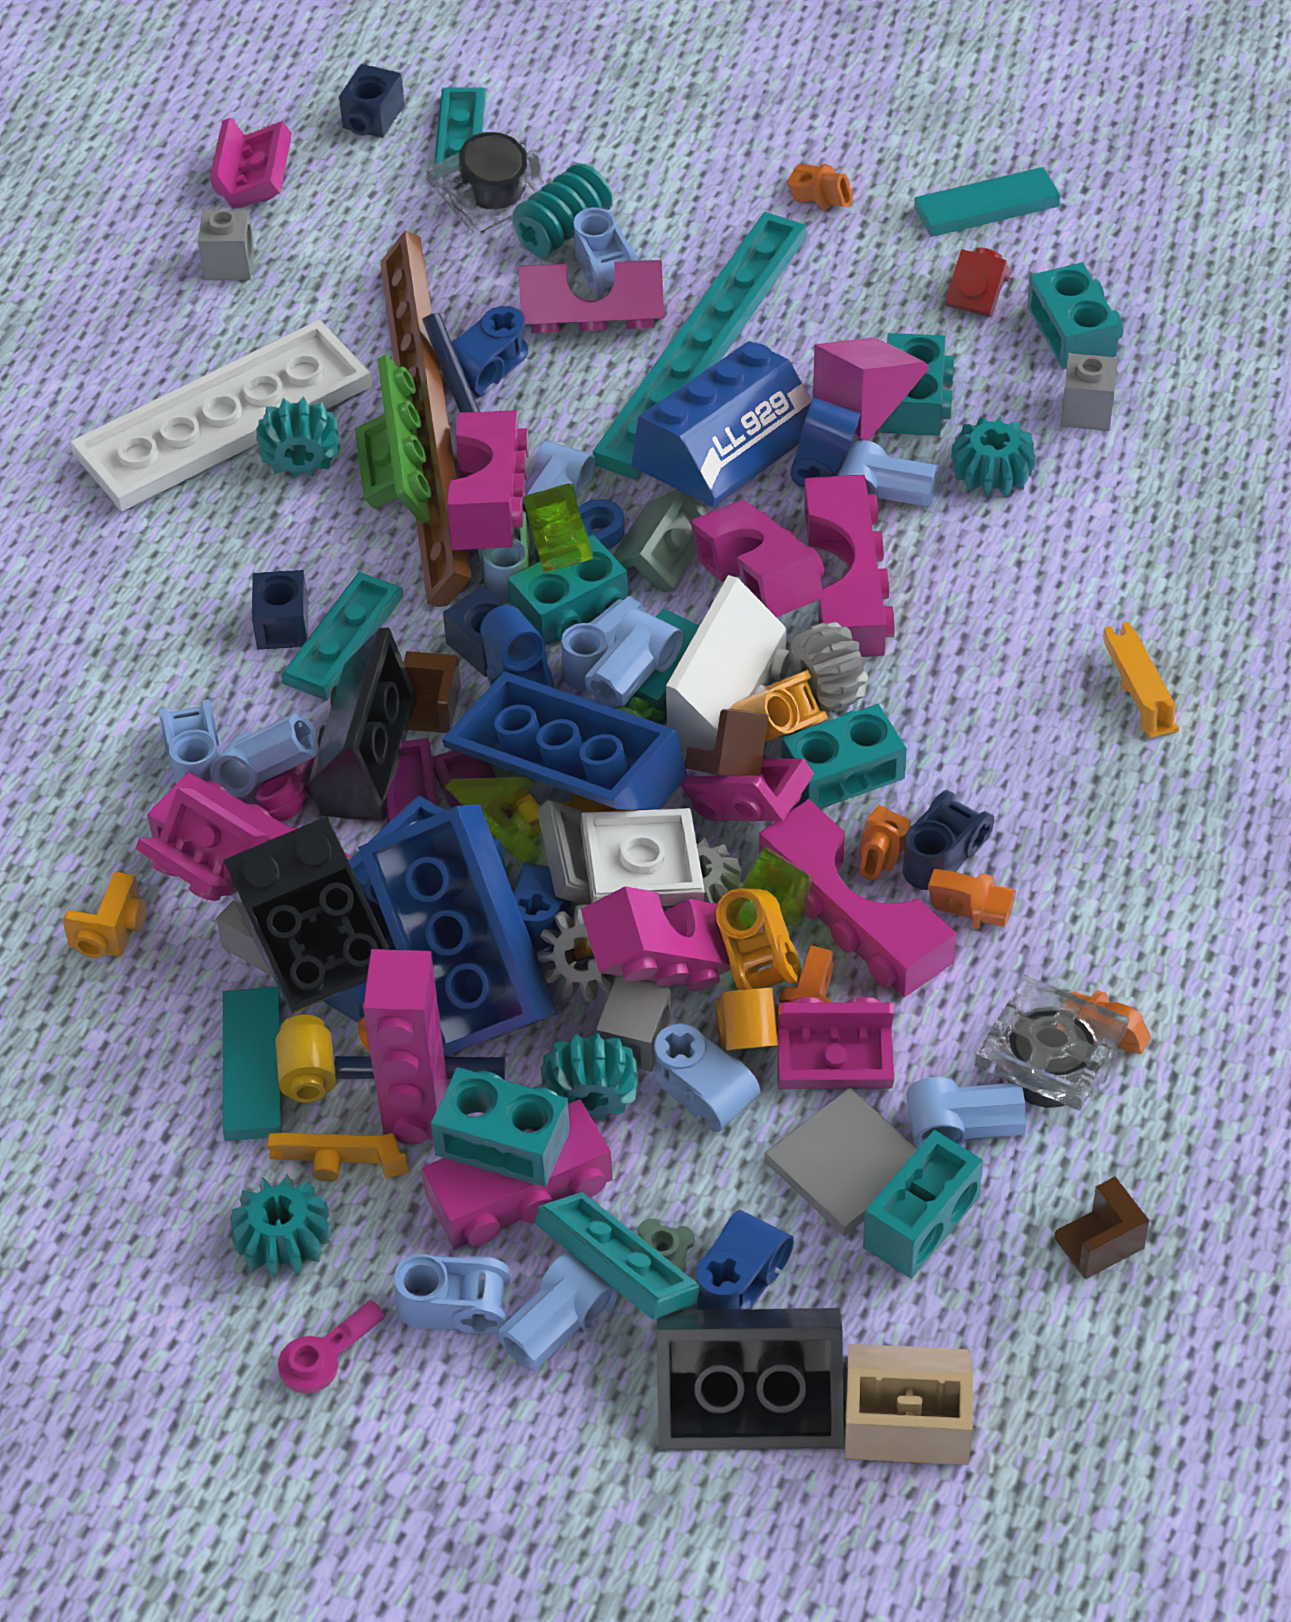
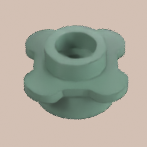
(676, 1240)

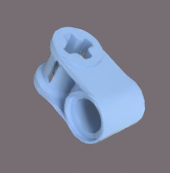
(597, 247)
(505, 562)
(190, 740)
(702, 1075)
(454, 1293)

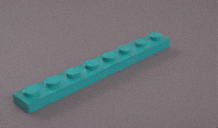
(707, 330)

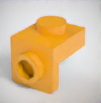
(112, 926)

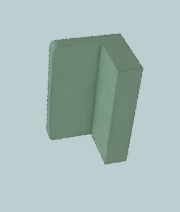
(662, 539)

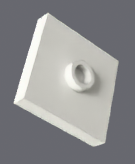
(643, 852)

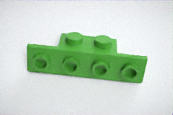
(390, 446)

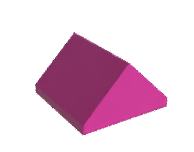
(865, 378)

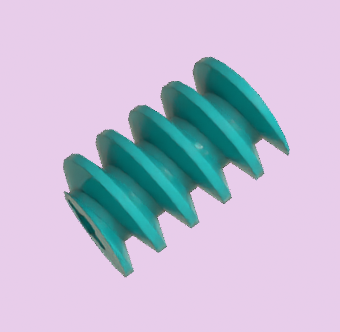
(549, 214)

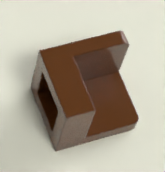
(437, 688)
(737, 746)
(1107, 1233)

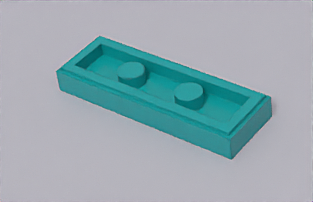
(459, 119)
(987, 201)
(343, 630)
(250, 1063)
(617, 1255)

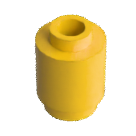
(305, 1058)

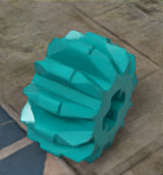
(298, 437)
(993, 456)
(594, 1071)
(280, 1225)

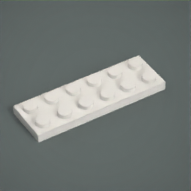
(216, 414)

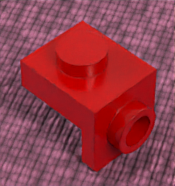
(977, 281)

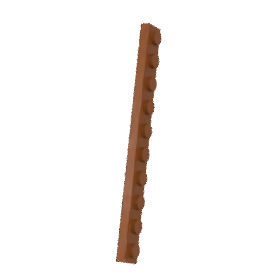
(407, 303)

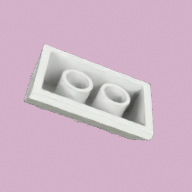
(729, 659)

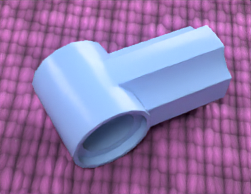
(558, 466)
(890, 476)
(588, 642)
(638, 649)
(264, 754)
(965, 1111)
(566, 1301)

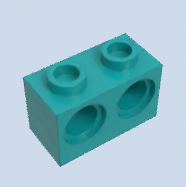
(1073, 313)
(927, 401)
(568, 594)
(848, 755)
(497, 1137)
(922, 1204)

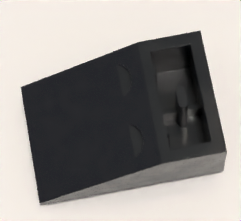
(305, 913)

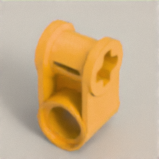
(787, 703)
(760, 945)
(746, 1019)

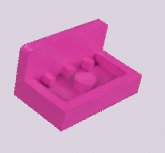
(249, 165)
(750, 797)
(197, 841)
(835, 1044)

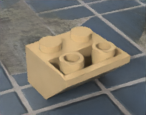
(909, 1404)

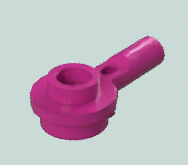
(284, 793)
(312, 1361)

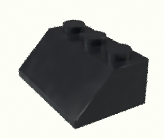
(363, 732)
(750, 1379)

